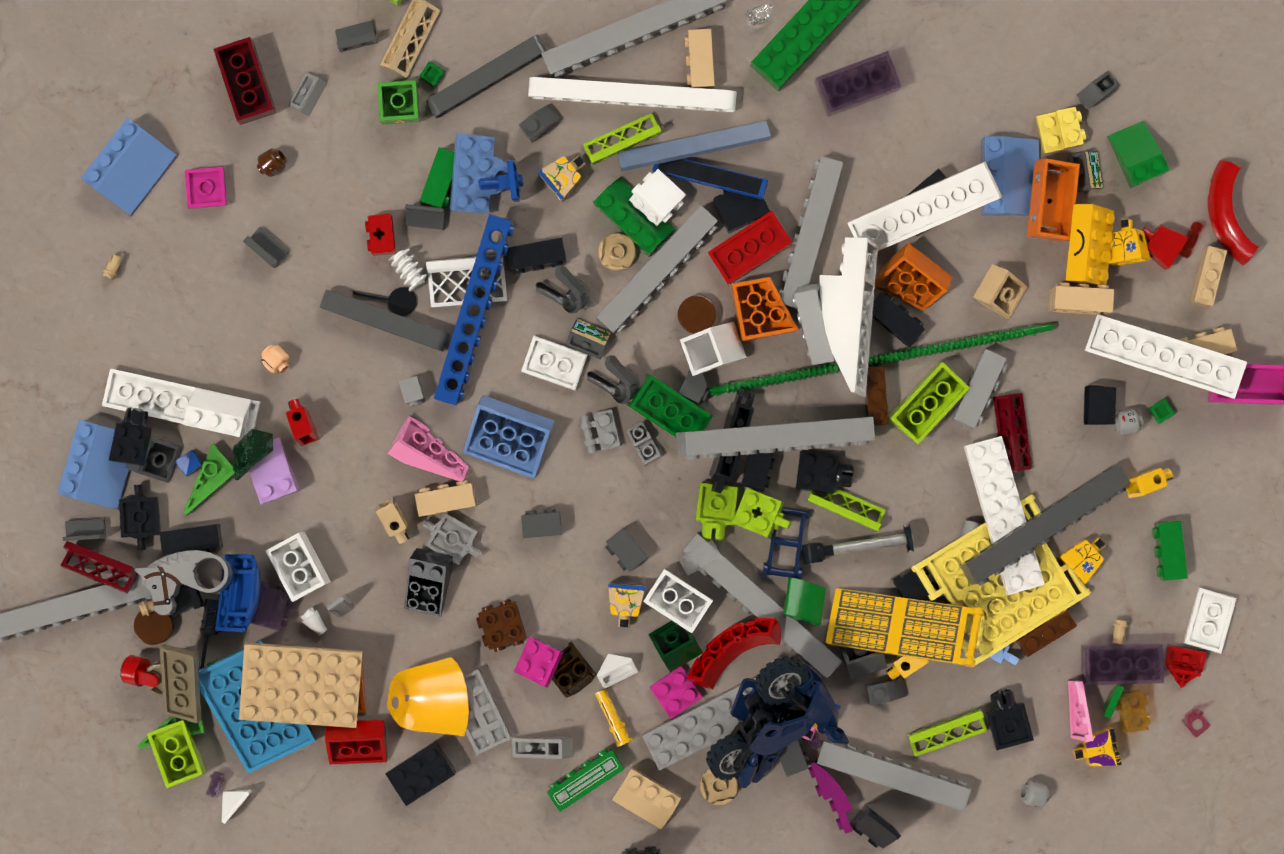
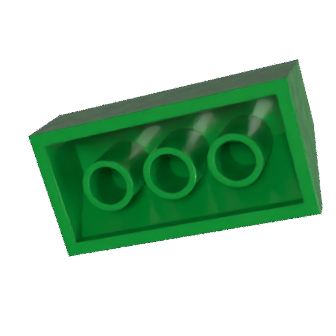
(618, 208)

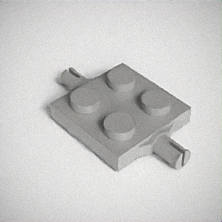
(451, 538)

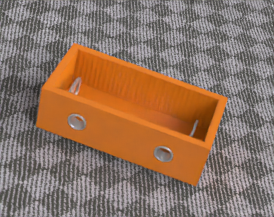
(1059, 183)

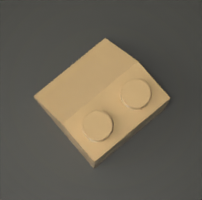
(1000, 291)

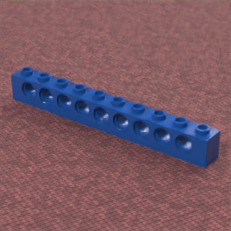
(443, 391)

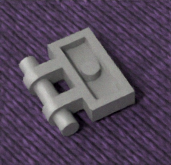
(606, 431)

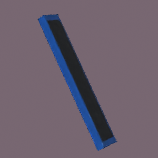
(714, 177)

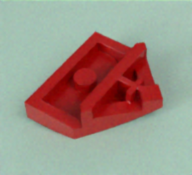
(1184, 663)

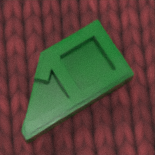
(1112, 701)

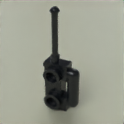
(208, 624)

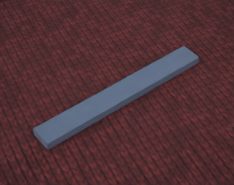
(693, 146)

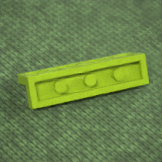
(624, 145)
(847, 513)
(947, 726)

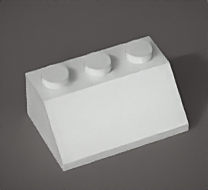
(217, 412)
(298, 566)
(678, 600)

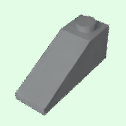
(543, 747)

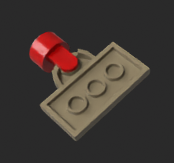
(172, 678)

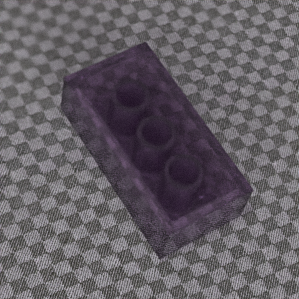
(858, 83)
(1122, 664)

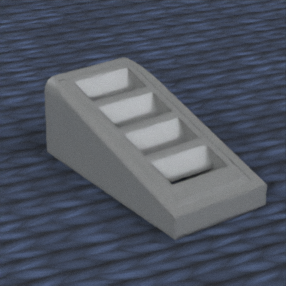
(340, 606)

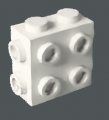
(657, 197)

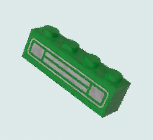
(585, 779)

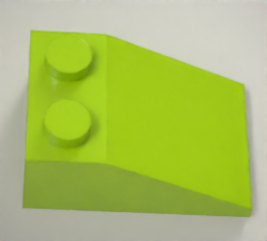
(176, 754)

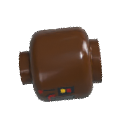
(271, 162)

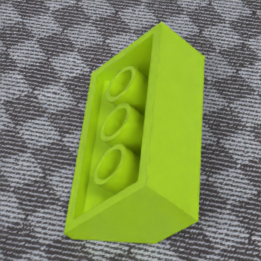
(928, 402)

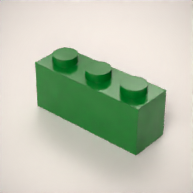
(439, 180)
(1170, 550)

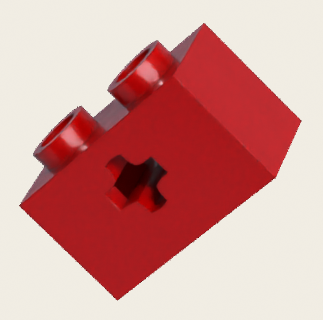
(387, 243)

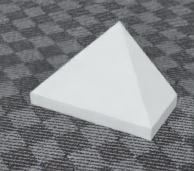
(615, 669)
(232, 801)

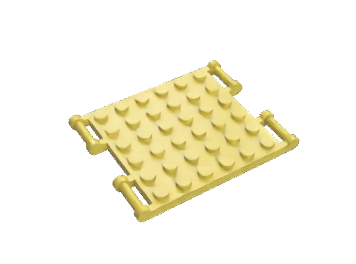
(1004, 615)

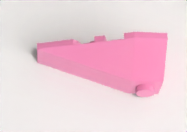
(420, 449)

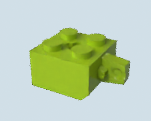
(771, 513)

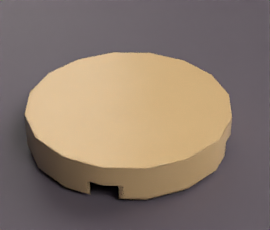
(619, 258)
(716, 790)

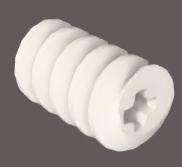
(408, 269)

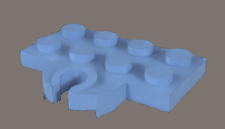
(473, 162)

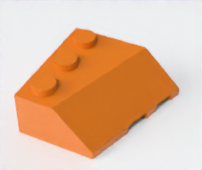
(913, 278)
(760, 310)

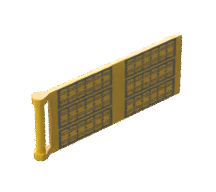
(902, 626)

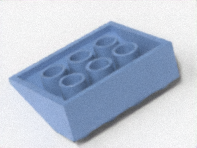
(128, 166)
(1012, 167)
(508, 436)
(89, 472)

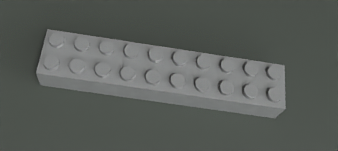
(769, 437)

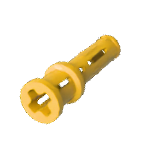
(616, 725)

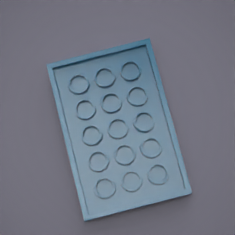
(253, 741)

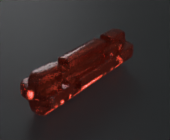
(1193, 235)

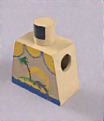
(562, 176)
(389, 512)
(625, 601)

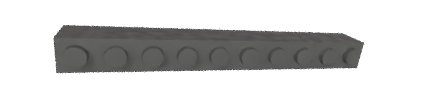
(1045, 524)

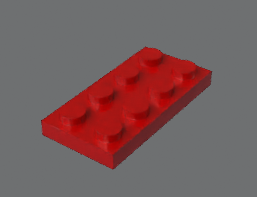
(750, 247)

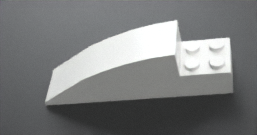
(849, 310)

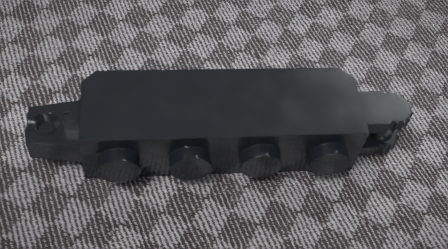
(738, 416)

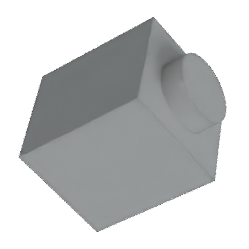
(412, 391)

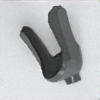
(570, 302)
(625, 389)

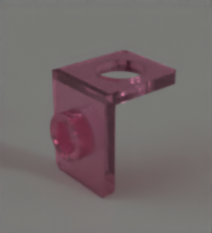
(1190, 717)

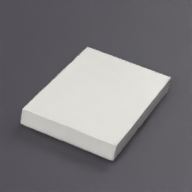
(554, 363)
(1209, 620)

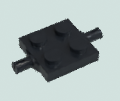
(139, 517)

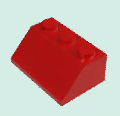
(357, 745)

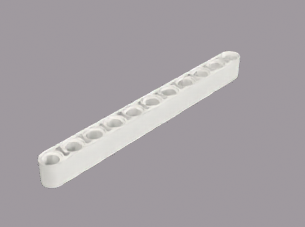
(632, 94)

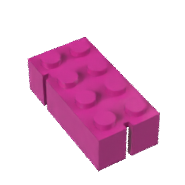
(1258, 386)

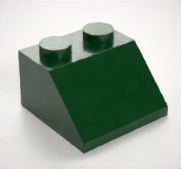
(675, 645)

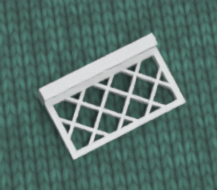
(455, 265)

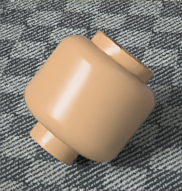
(275, 359)

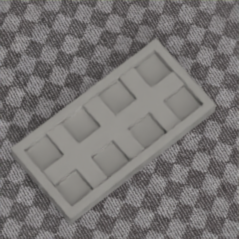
(485, 722)

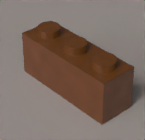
(876, 396)
(1046, 633)

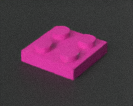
(205, 187)
(538, 662)
(675, 692)

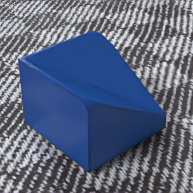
(189, 463)

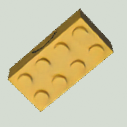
(1090, 244)

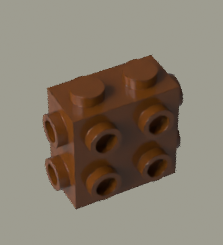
(501, 625)

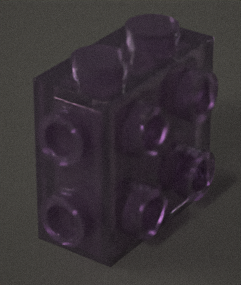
(272, 607)

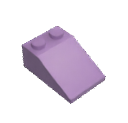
(274, 475)

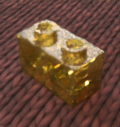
(1127, 712)

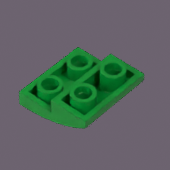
(804, 601)

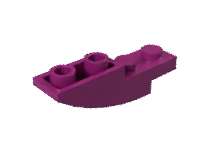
(829, 788)

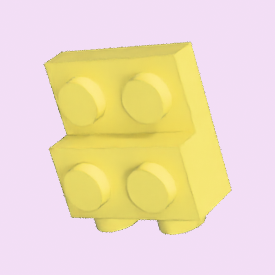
(1060, 130)

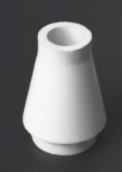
(313, 620)

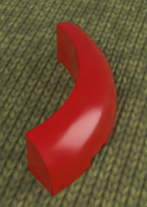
(1222, 214)
(731, 644)

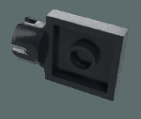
(131, 438)
(822, 472)
(1008, 721)

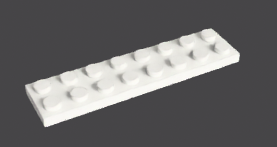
(927, 207)
(1166, 356)
(157, 397)
(1002, 508)

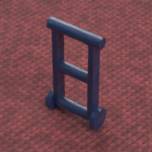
(797, 572)

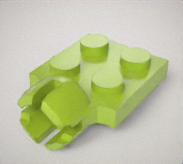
(715, 510)

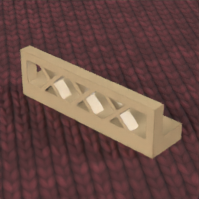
(407, 34)

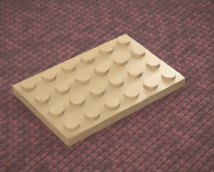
(300, 685)

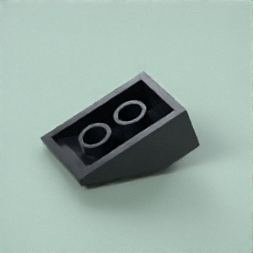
(875, 827)

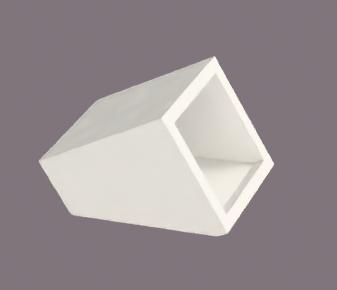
(713, 348)

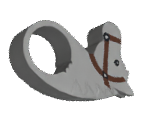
(168, 573)

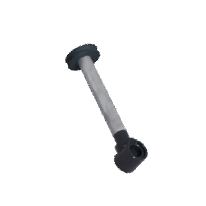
(817, 552)

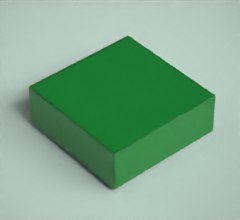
(432, 74)
(1161, 411)

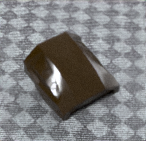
(572, 672)

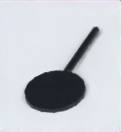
(400, 300)

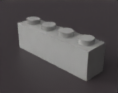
(810, 315)
(981, 385)

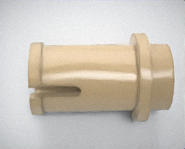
(112, 267)
(146, 608)
(1119, 631)

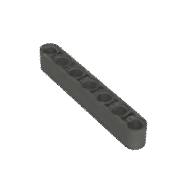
(486, 76)
(384, 320)

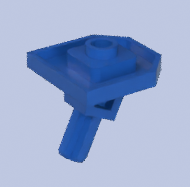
(510, 181)

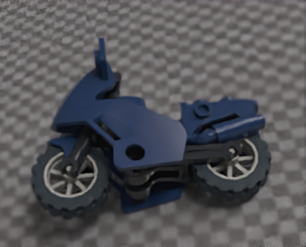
(777, 711)

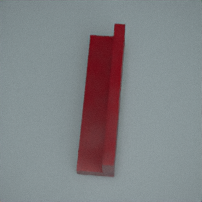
(1007, 428)
(99, 560)

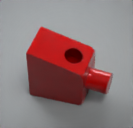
(1164, 245)
(303, 429)

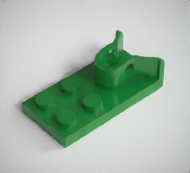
(668, 408)

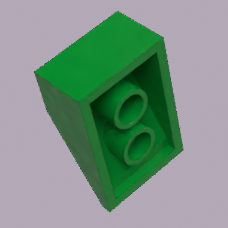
(1138, 154)

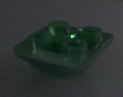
(251, 451)

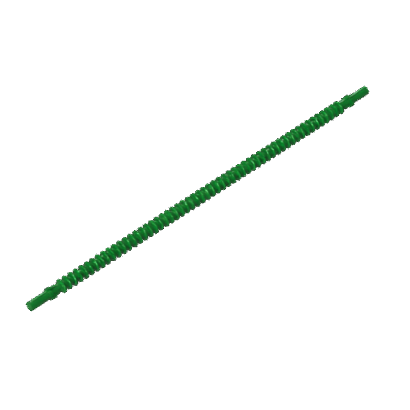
(1005, 335)

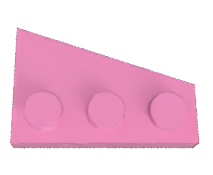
(1079, 716)

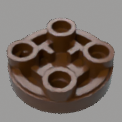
(696, 314)
(153, 628)

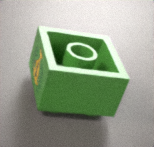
(398, 102)

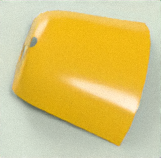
(435, 698)

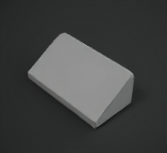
(307, 93)

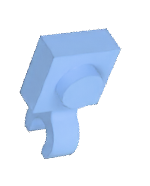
(1003, 654)

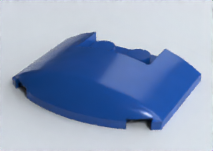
(241, 598)

